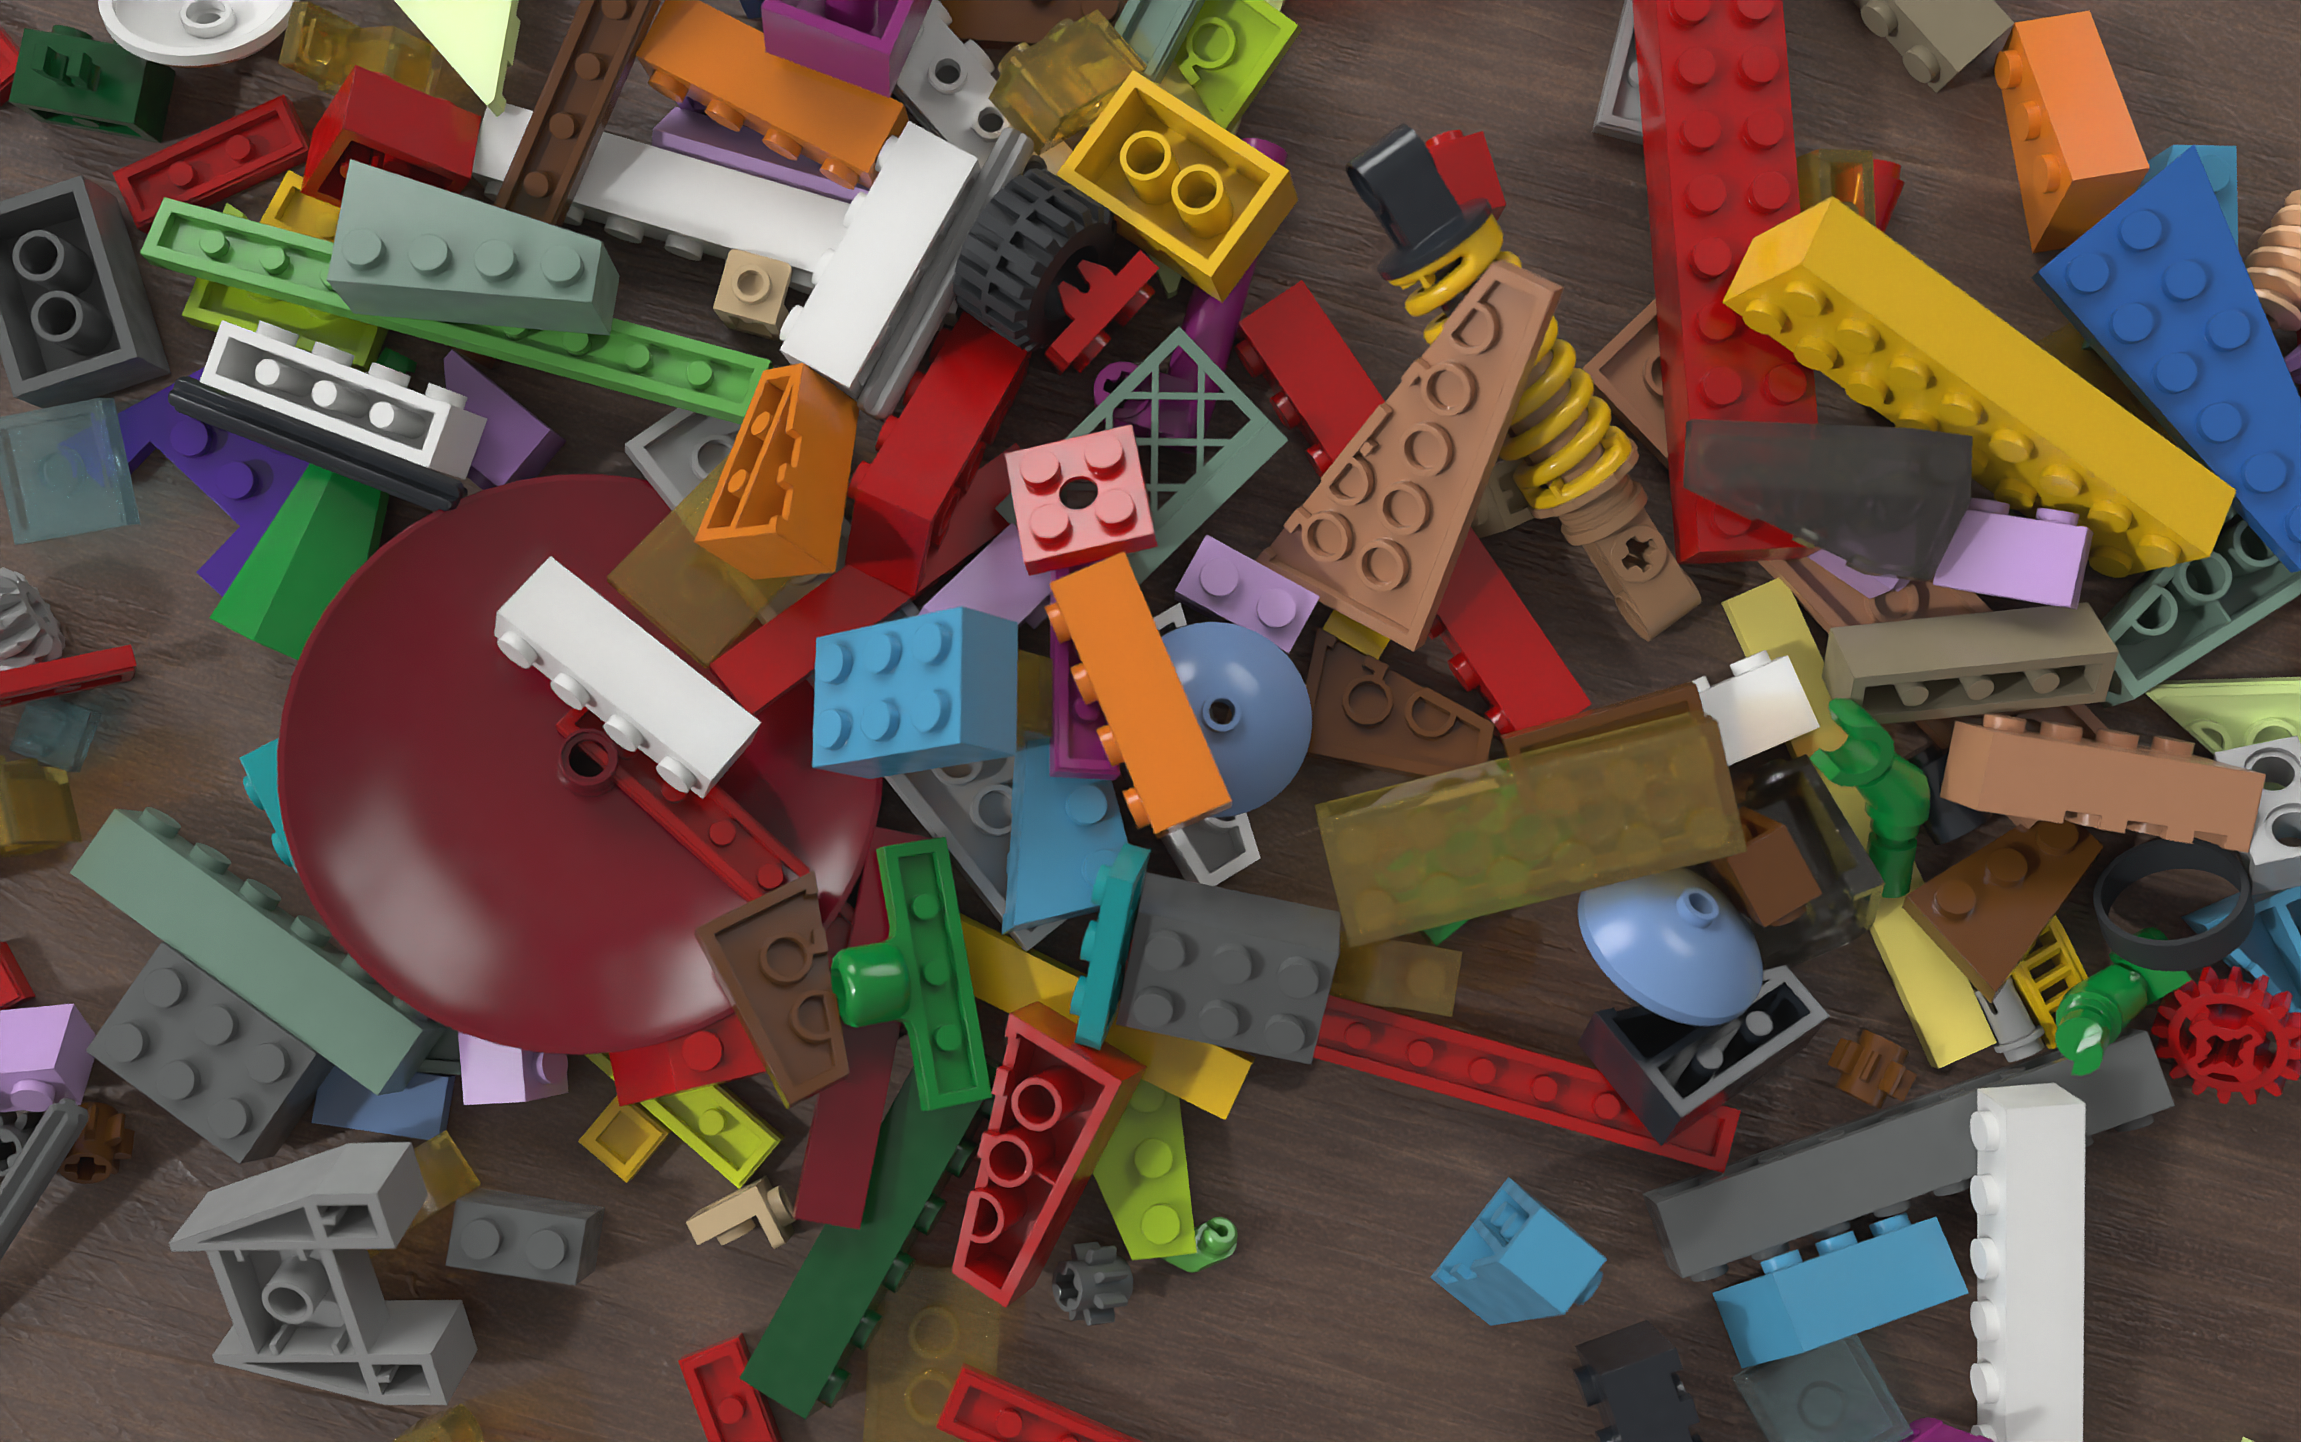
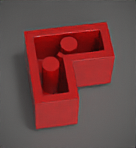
(391, 130)

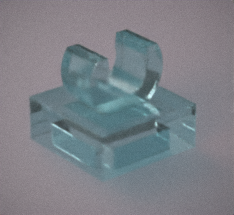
(56, 732)

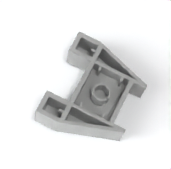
(304, 1286)

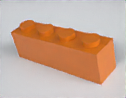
(797, 109)
(1139, 695)

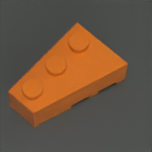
(2066, 127)
(785, 478)

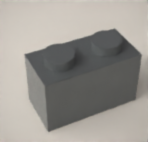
(525, 1236)

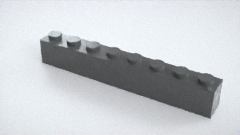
(1880, 1161)

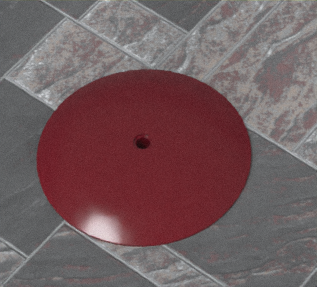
(446, 805)

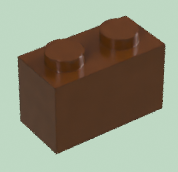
(1770, 878)

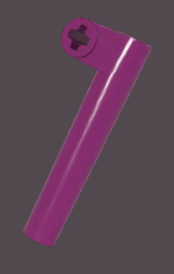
(1213, 329)

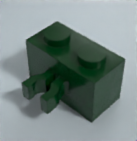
(91, 84)

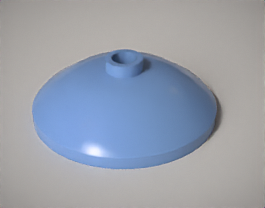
(1267, 702)
(1674, 946)

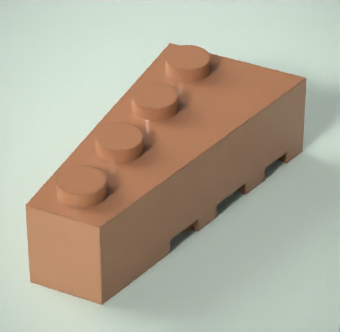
(2101, 781)

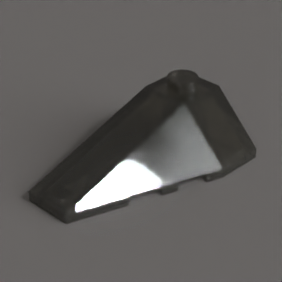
(1857, 491)

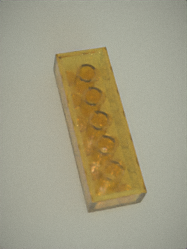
(1531, 827)

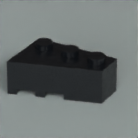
(1685, 1071)

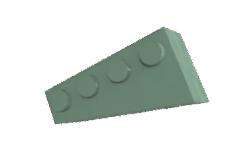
(460, 260)
(2193, 608)

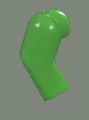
(1214, 1243)

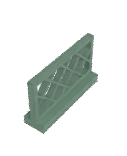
(1212, 482)

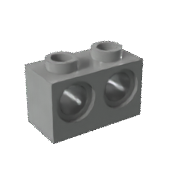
(2268, 862)

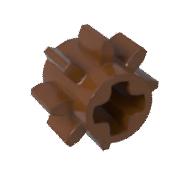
(1872, 1069)
(98, 1146)

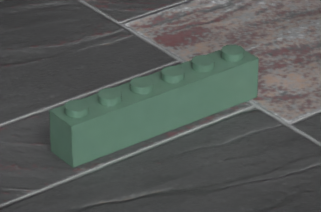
(256, 947)

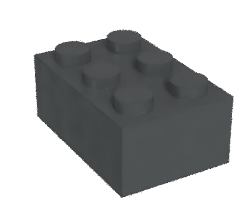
(72, 297)
(1229, 968)
(210, 1057)

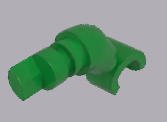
(1892, 787)
(2106, 1003)

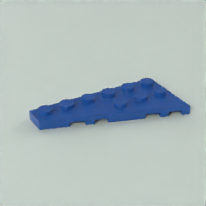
(2186, 333)

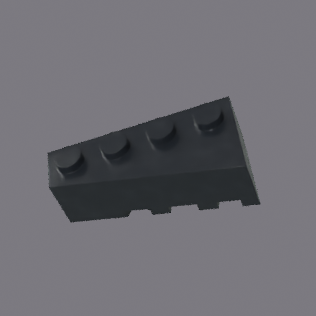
(1636, 1386)

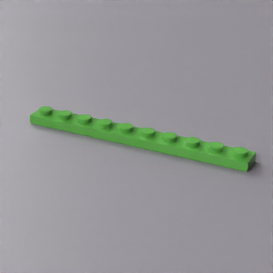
(296, 271)

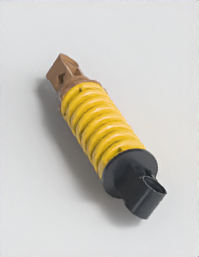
(1570, 451)

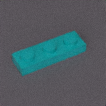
(1108, 944)

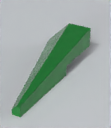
(307, 553)

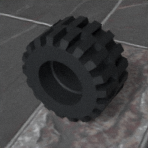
(1024, 249)

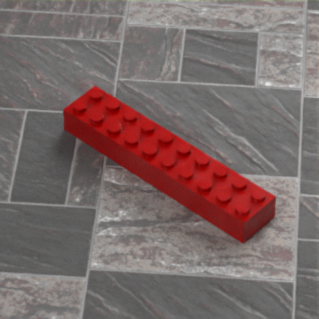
(1714, 181)

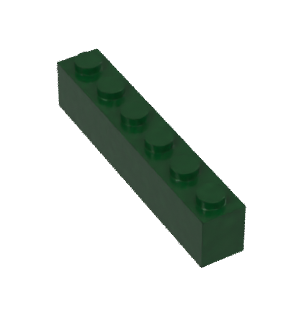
(850, 1269)

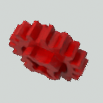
(2229, 1035)

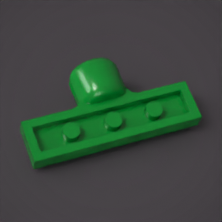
(919, 976)

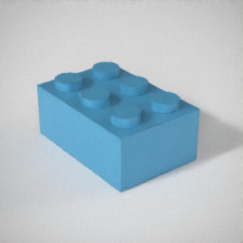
(916, 694)

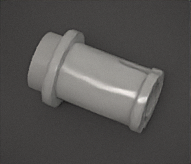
(2011, 1024)

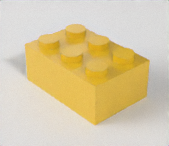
(1181, 185)

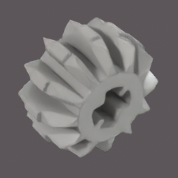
(26, 624)

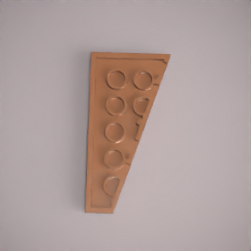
(1408, 484)

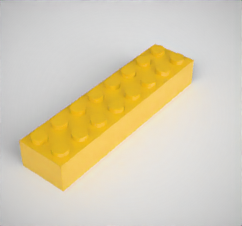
(1949, 365)

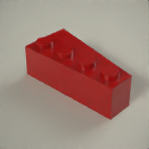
(932, 452)
(1040, 1148)

